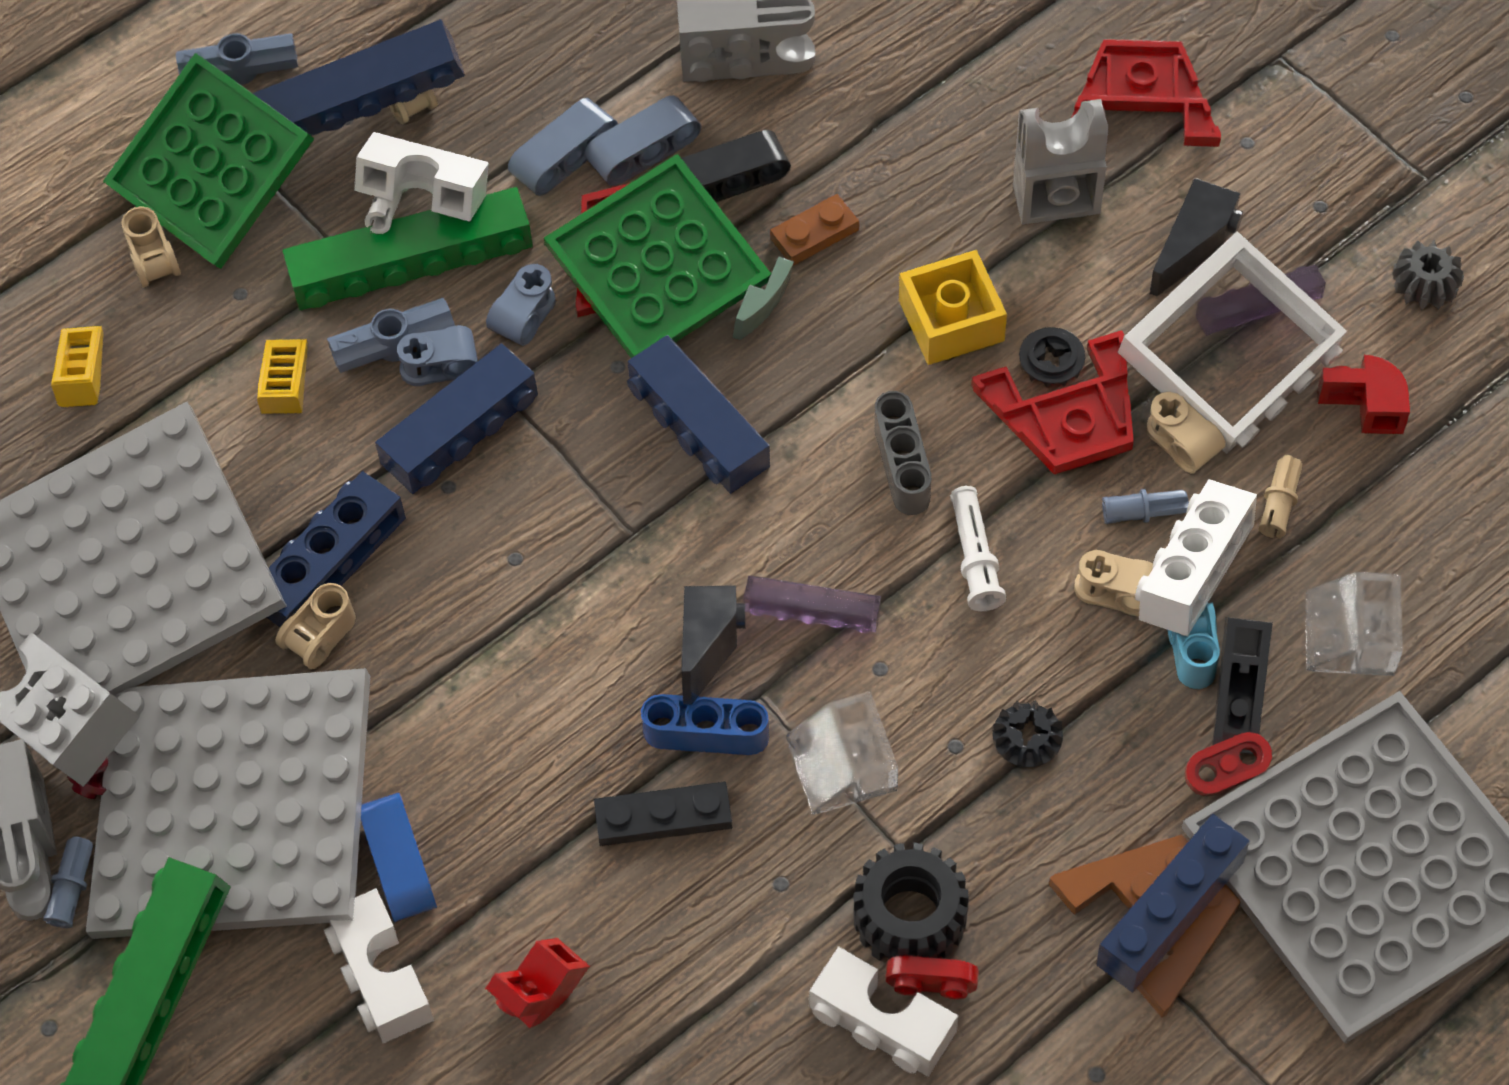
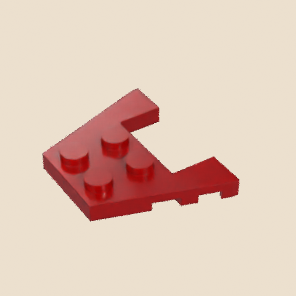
(1154, 79)
(1074, 422)

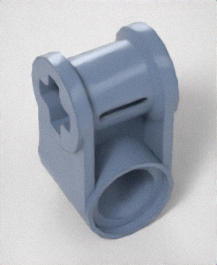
(523, 305)
(439, 353)

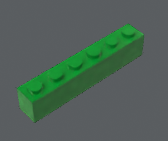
(409, 250)
(149, 977)

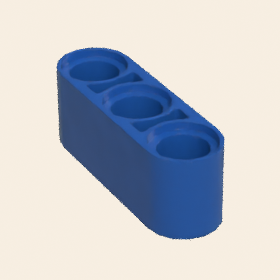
(721, 738)
(397, 857)

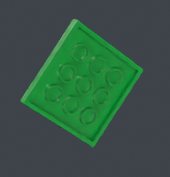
(208, 160)
(657, 257)

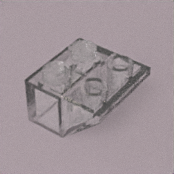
(1355, 625)
(843, 754)

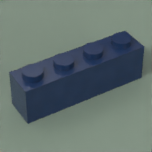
(698, 415)
(457, 419)
(1172, 903)

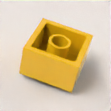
(952, 307)

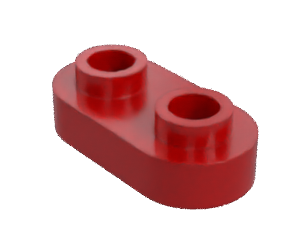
(1227, 765)
(943, 976)

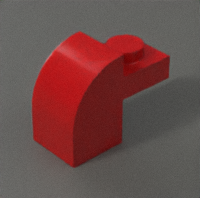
(1375, 387)
(539, 983)

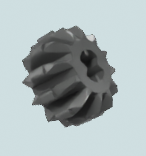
(1428, 275)

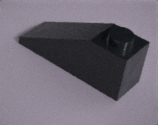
(1197, 233)
(708, 634)
(1241, 678)

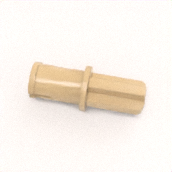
(1281, 497)

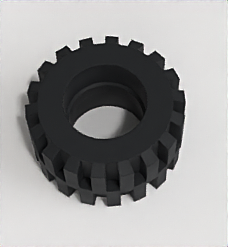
(915, 872)

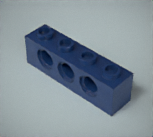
(350, 544)

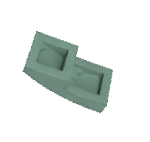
(759, 302)

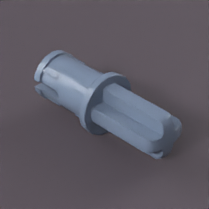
(1143, 505)
(68, 883)

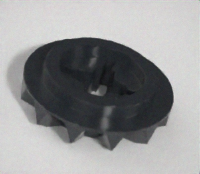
(1059, 343)
(1041, 747)

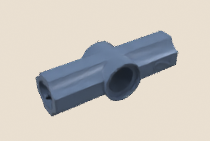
(246, 58)
(372, 340)

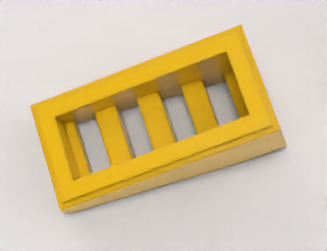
(78, 370)
(282, 401)

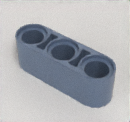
(642, 140)
(559, 147)

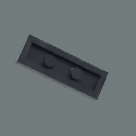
(663, 813)

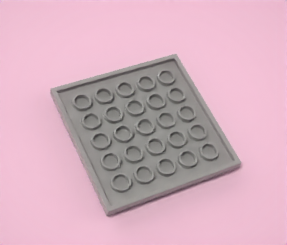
(132, 556)
(242, 784)
(1370, 865)

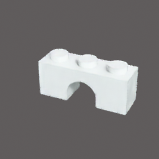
(394, 164)
(391, 999)
(912, 1036)

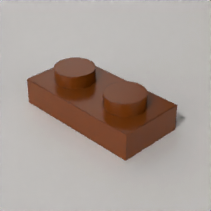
(814, 229)

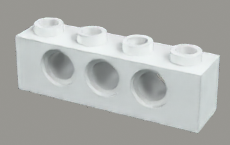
(1196, 557)

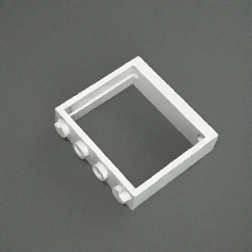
(1273, 284)

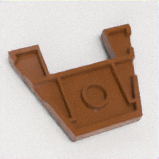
(1129, 877)

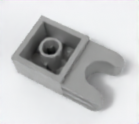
(744, 38)
(1060, 164)
(64, 712)
(24, 833)

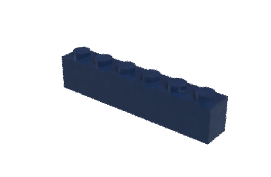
(368, 80)

